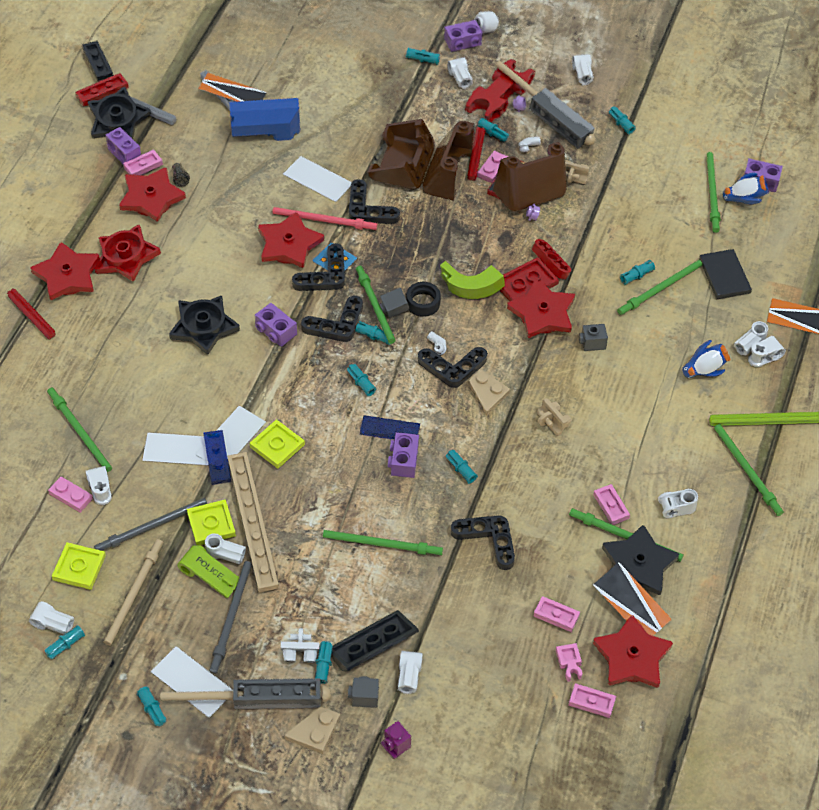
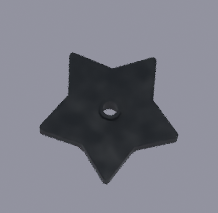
(115, 112)
(203, 323)
(642, 558)

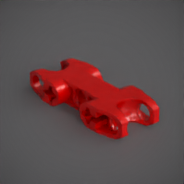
(495, 96)

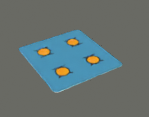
(322, 259)

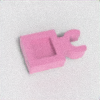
(569, 658)

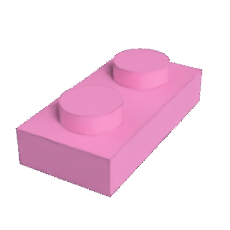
(143, 163)
(490, 167)
(70, 494)
(611, 504)
(556, 614)
(592, 700)

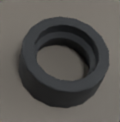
(423, 288)

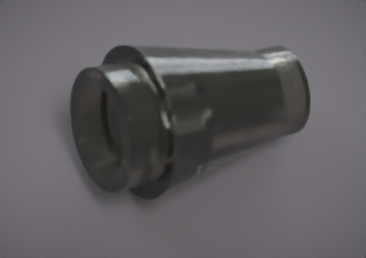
(180, 176)

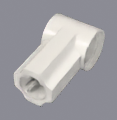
(582, 65)
(459, 69)
(756, 334)
(225, 550)
(47, 617)
(409, 668)

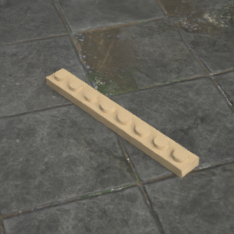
(253, 522)

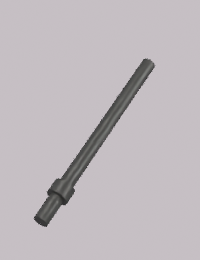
(115, 540)
(220, 650)

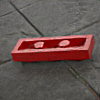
(101, 89)

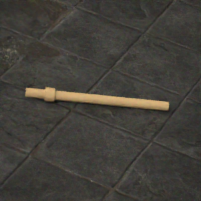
(150, 559)

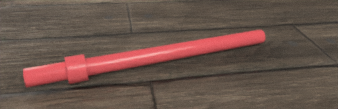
(358, 223)

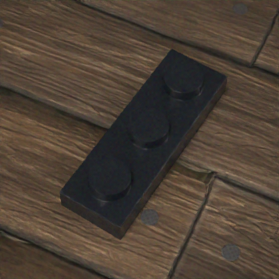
(97, 60)

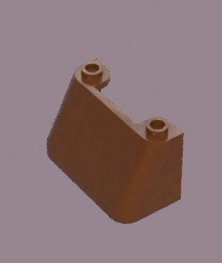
(406, 154)
(441, 174)
(532, 182)

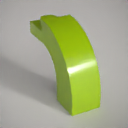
(474, 286)

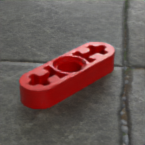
(551, 259)

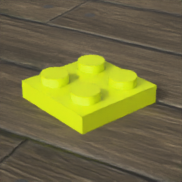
(277, 444)
(211, 519)
(78, 566)

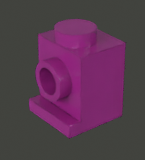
(396, 740)

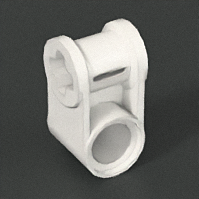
(765, 352)
(99, 485)
(675, 503)

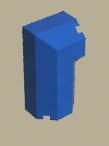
(267, 117)

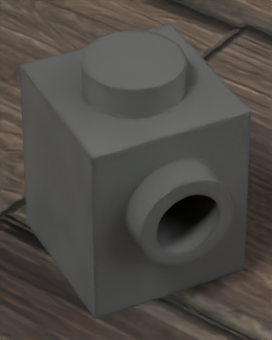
(394, 303)
(593, 337)
(364, 692)

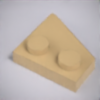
(488, 390)
(315, 730)

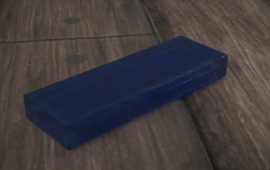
(387, 427)
(217, 457)

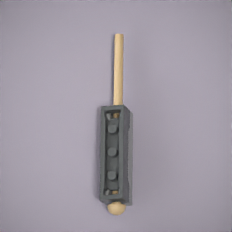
(555, 112)
(263, 694)

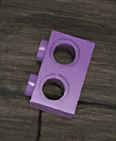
(463, 35)
(122, 145)
(770, 171)
(275, 324)
(404, 455)

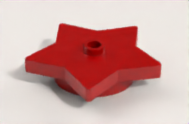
(150, 194)
(288, 241)
(125, 253)
(67, 271)
(543, 310)
(633, 654)

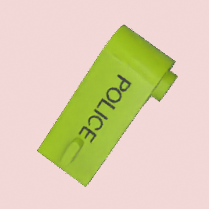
(208, 569)

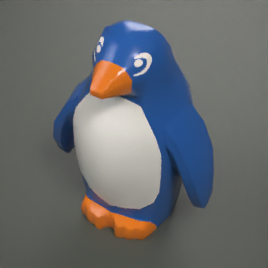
(747, 189)
(707, 361)

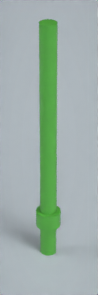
(714, 215)
(365, 282)
(634, 302)
(60, 403)
(768, 497)
(589, 519)
(421, 548)

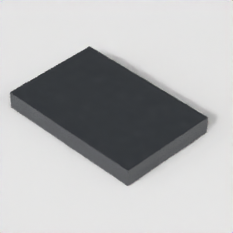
(725, 274)

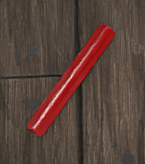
(476, 153)
(31, 313)

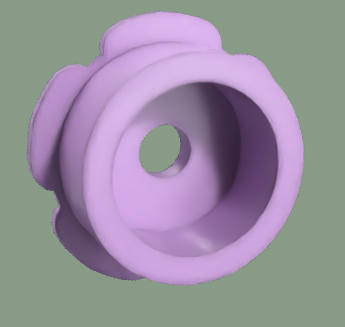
(519, 103)
(533, 212)

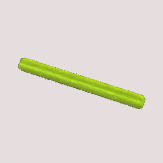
(764, 418)

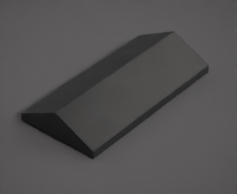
(372, 640)

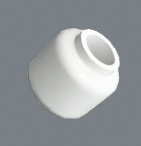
(487, 21)

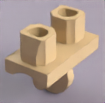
(576, 172)
(551, 416)

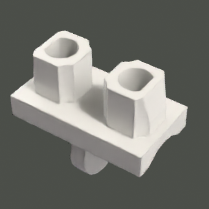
(310, 648)

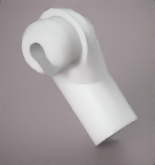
(531, 141)
(440, 343)

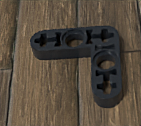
(361, 208)
(327, 277)
(342, 326)
(450, 370)
(490, 530)

